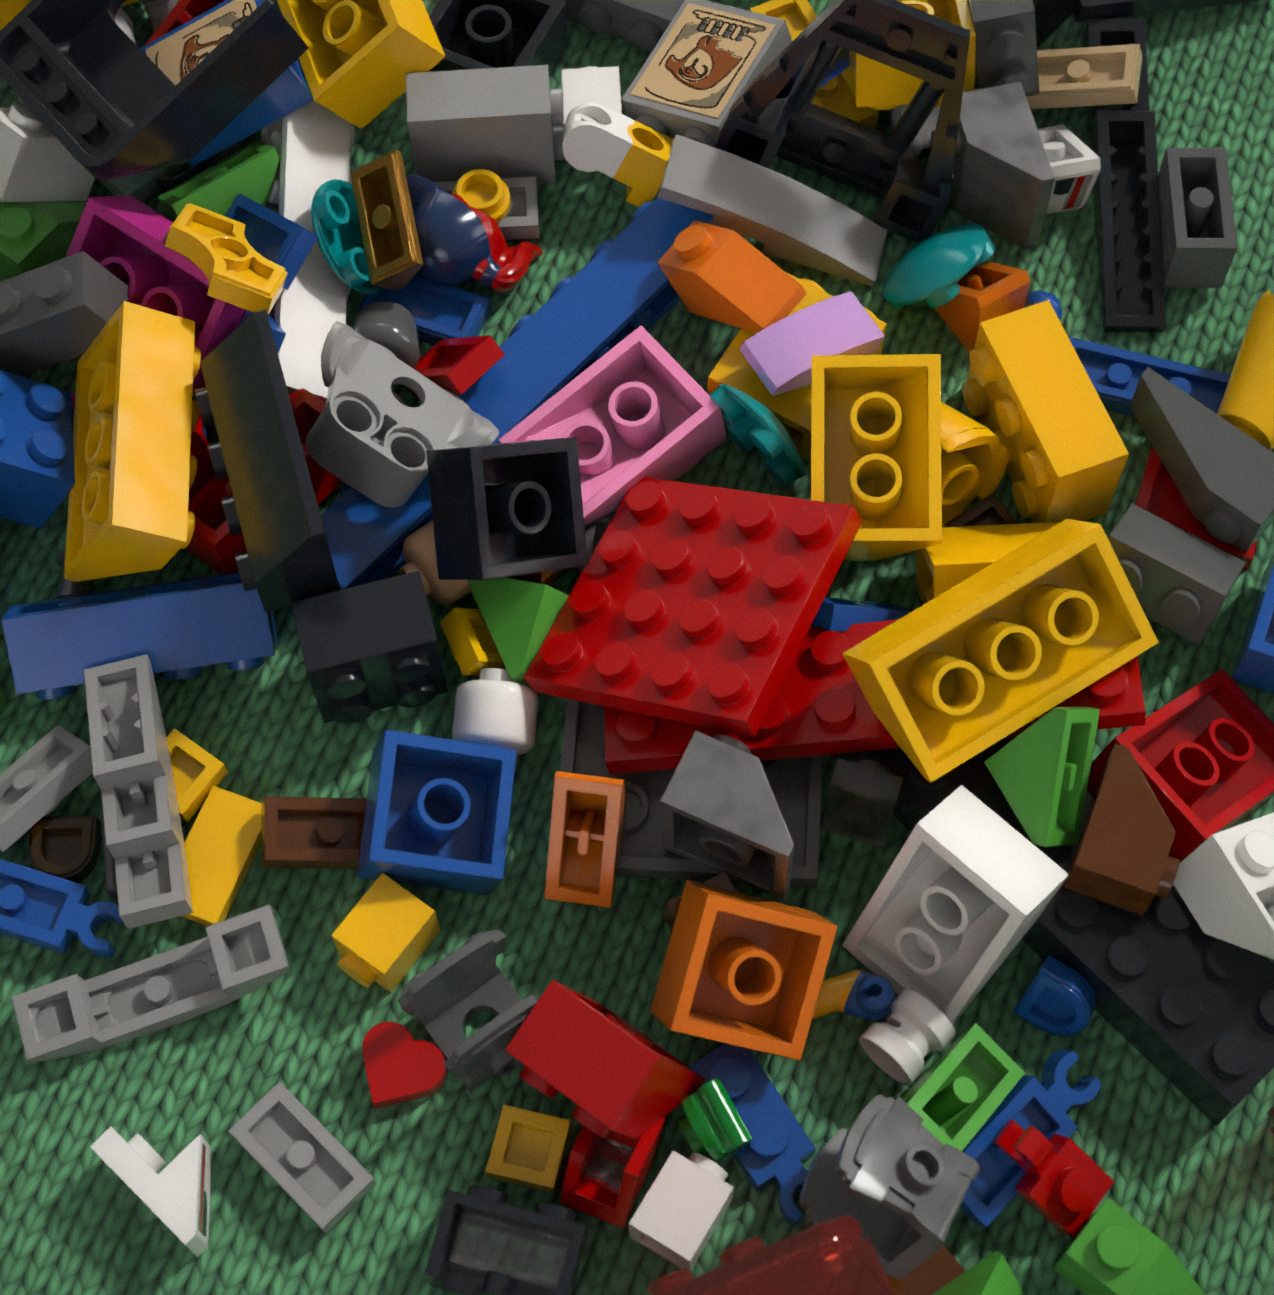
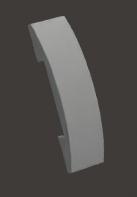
(154, 992)

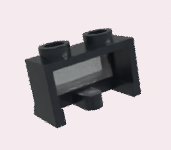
(503, 1248)

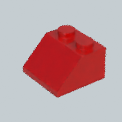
(599, 1063)

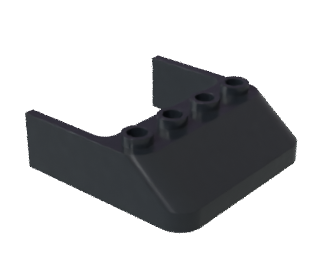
(111, 98)

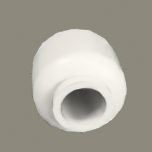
(496, 712)

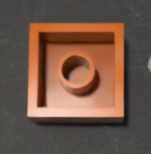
(743, 970)

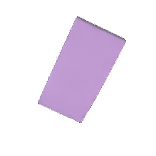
(831, 327)

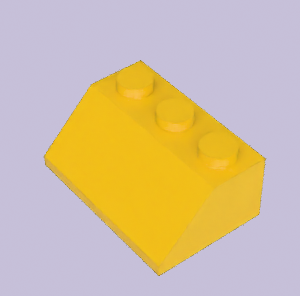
(879, 448)

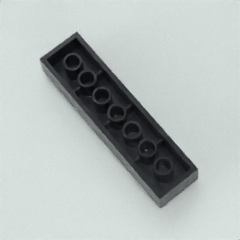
(1167, 987)

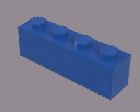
(172, 622)

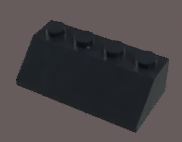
(266, 469)

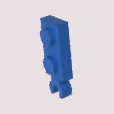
(51, 911)
(1028, 1104)
(777, 1137)

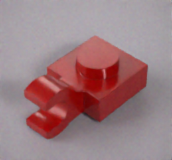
(1058, 1176)

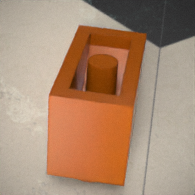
(728, 278)

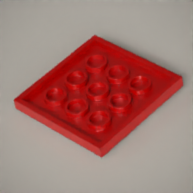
(695, 603)

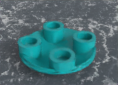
(340, 234)
(935, 265)
(755, 425)

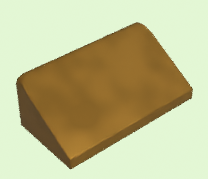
(387, 221)

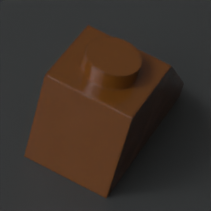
(1124, 840)

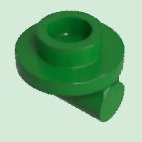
(713, 1122)

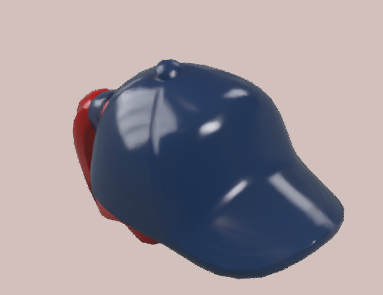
(463, 242)

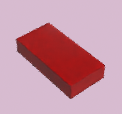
(459, 362)

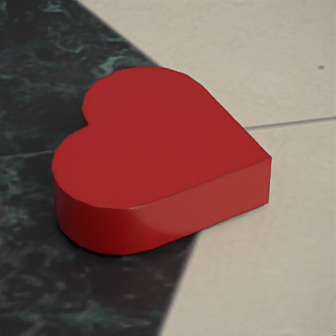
(399, 1066)

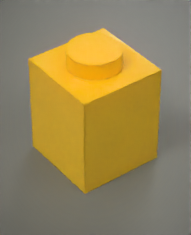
(384, 934)

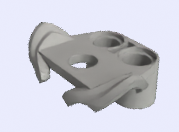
(373, 437)

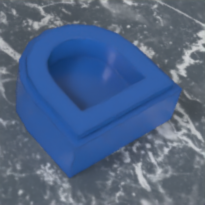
(1057, 999)

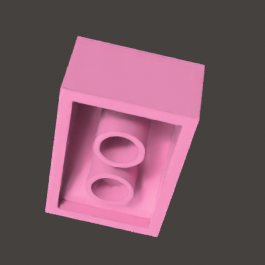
(631, 421)

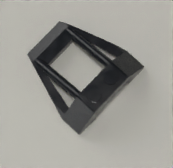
(847, 151)

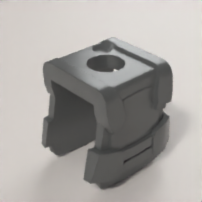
(454, 991)
(891, 1181)

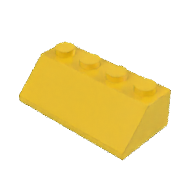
(133, 446)
(1002, 647)

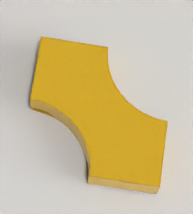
(227, 259)

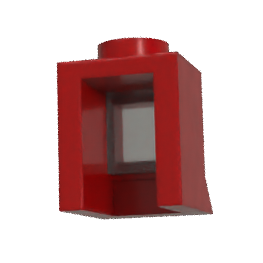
(608, 1173)

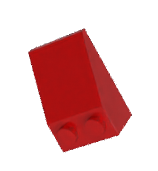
(1203, 759)

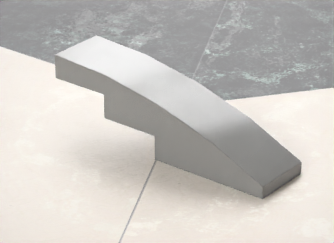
(774, 209)
(137, 791)

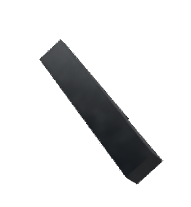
(1126, 194)

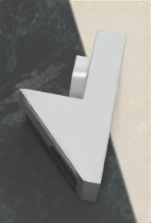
(1073, 167)
(177, 1193)

